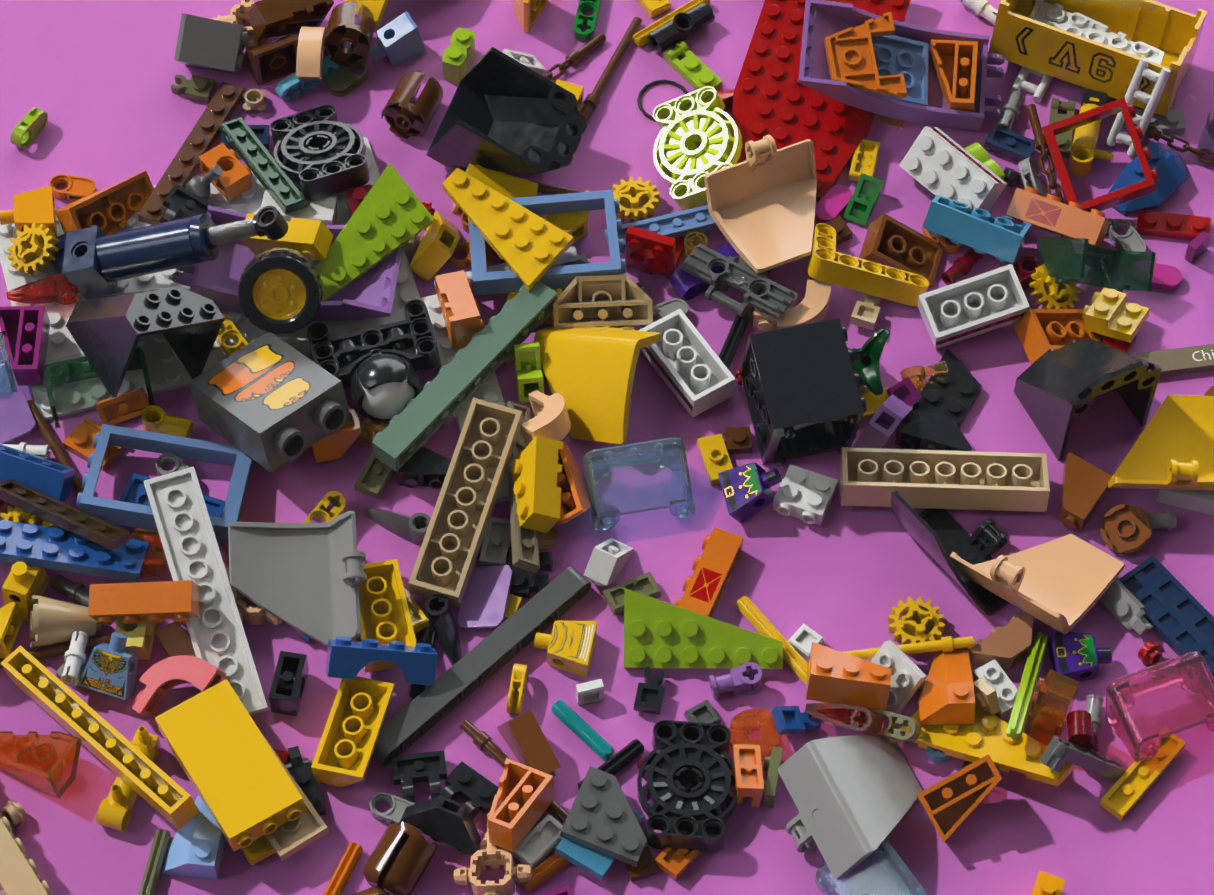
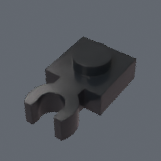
(650, 694)

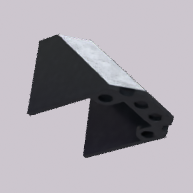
(508, 120)
(112, 325)
(1057, 379)

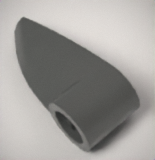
(407, 527)

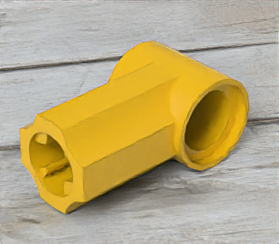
(165, 422)

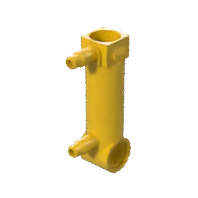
(117, 808)

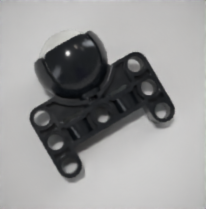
(379, 361)

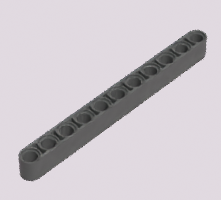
(479, 664)

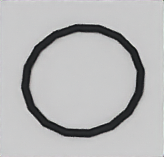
(650, 84)

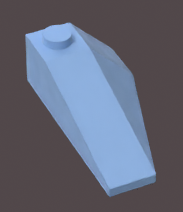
(196, 847)

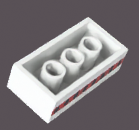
(951, 170)
(973, 306)
(688, 364)

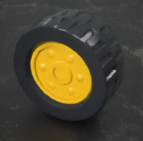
(280, 290)

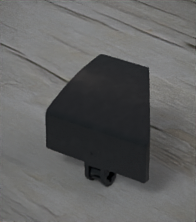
(943, 535)

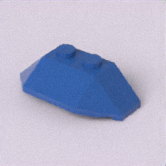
(1168, 169)

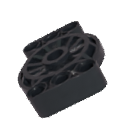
(320, 152)
(665, 799)

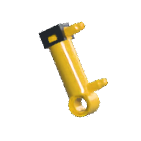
(1086, 137)

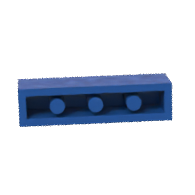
(36, 472)

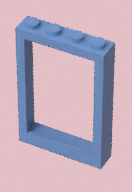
(557, 276)
(141, 515)

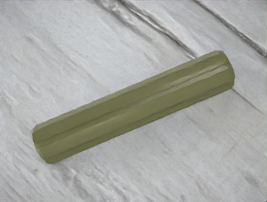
(155, 862)

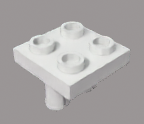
(904, 675)

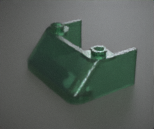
(1078, 262)
(78, 368)

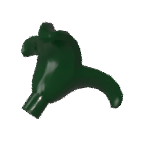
(868, 361)

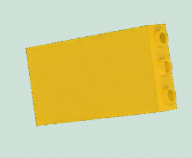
(230, 765)

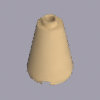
(56, 620)

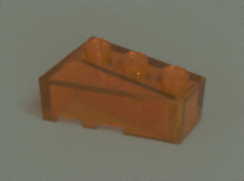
(1050, 706)

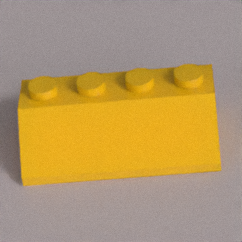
(384, 609)
(351, 731)

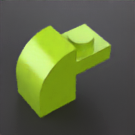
(528, 370)

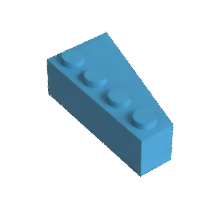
(976, 228)

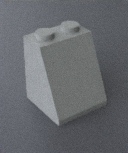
(211, 44)

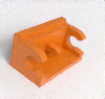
(748, 773)

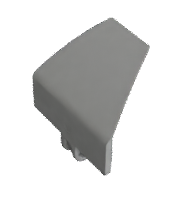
(301, 573)
(847, 796)

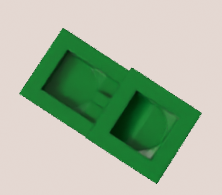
(864, 199)

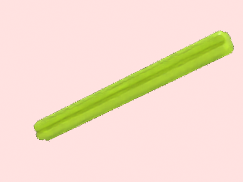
(1027, 686)

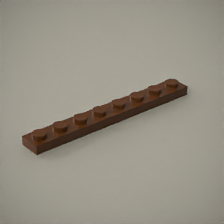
(196, 144)

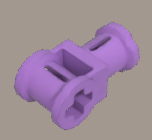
(737, 681)

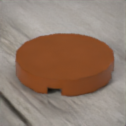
(1126, 529)

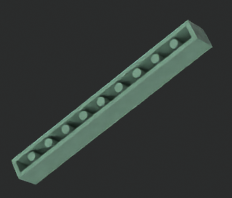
(462, 375)

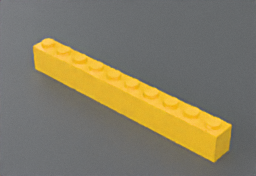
(100, 738)

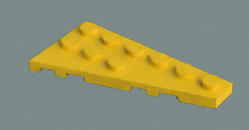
(989, 737)

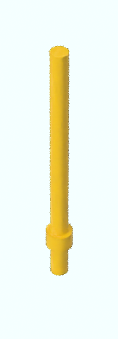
(946, 644)

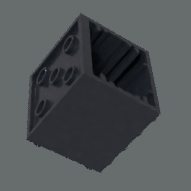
(802, 391)

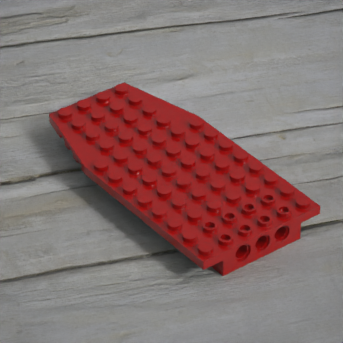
(775, 103)

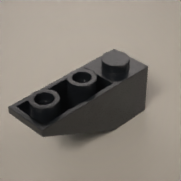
(424, 469)

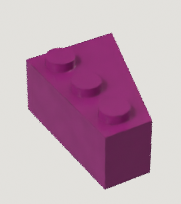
(26, 341)

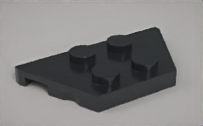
(948, 393)

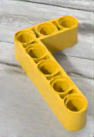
(860, 274)

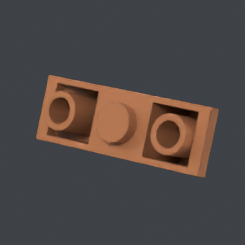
(1005, 644)

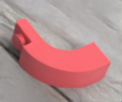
(170, 673)

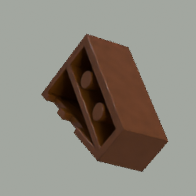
(286, 17)

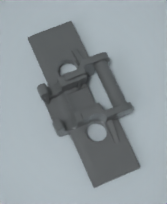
(740, 276)

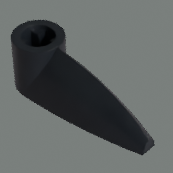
(445, 626)

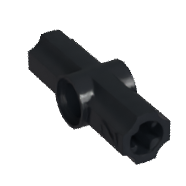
(672, 33)

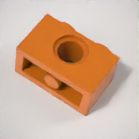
(235, 176)

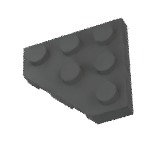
(604, 819)

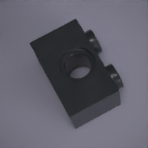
(288, 683)

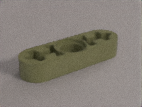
(894, 720)

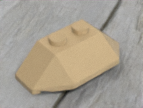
(602, 302)

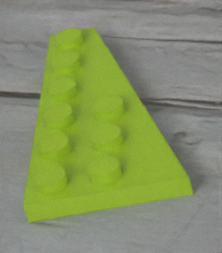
(377, 228)

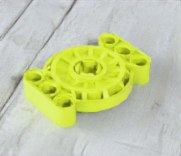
(685, 123)

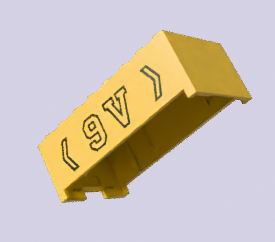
(1094, 63)

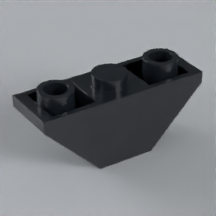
(932, 433)
(445, 823)

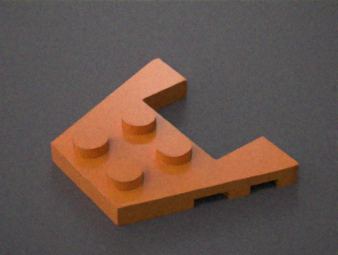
(853, 58)

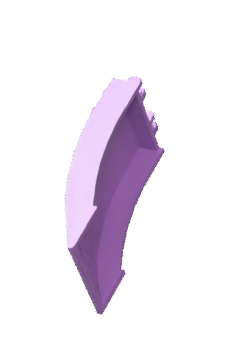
(829, 17)
(219, 279)

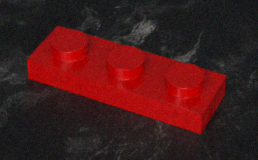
(1171, 225)

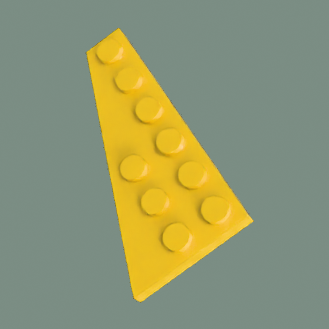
(513, 232)

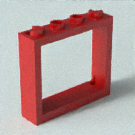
(1116, 197)

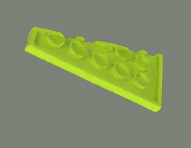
(680, 638)

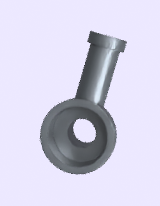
(201, 185)

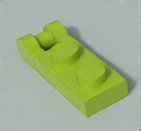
(691, 67)

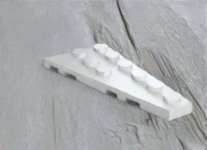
(1086, 27)

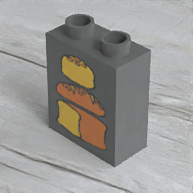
(270, 401)

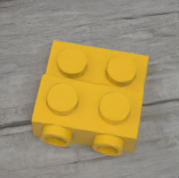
(1114, 316)

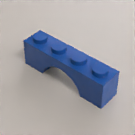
(348, 657)

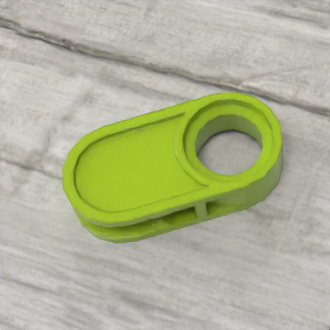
(29, 127)

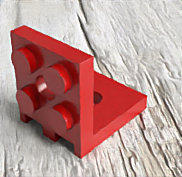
(652, 251)

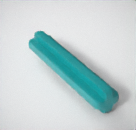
(582, 729)

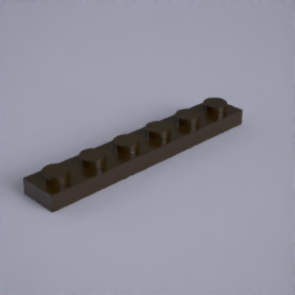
(63, 514)

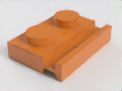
(81, 442)

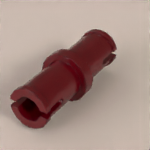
(961, 266)

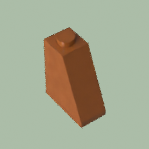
(1081, 491)
(529, 743)

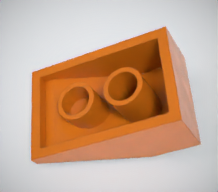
(1050, 329)

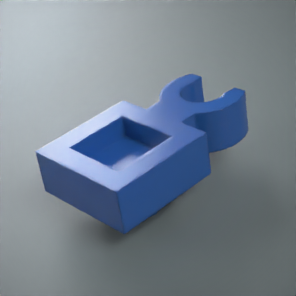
(791, 721)

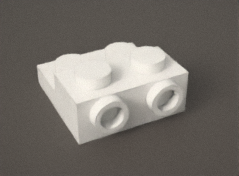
(804, 495)

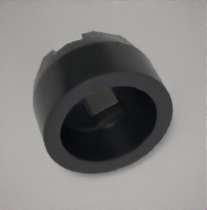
(1011, 175)

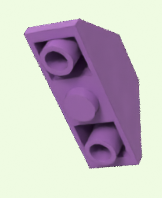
(883, 424)

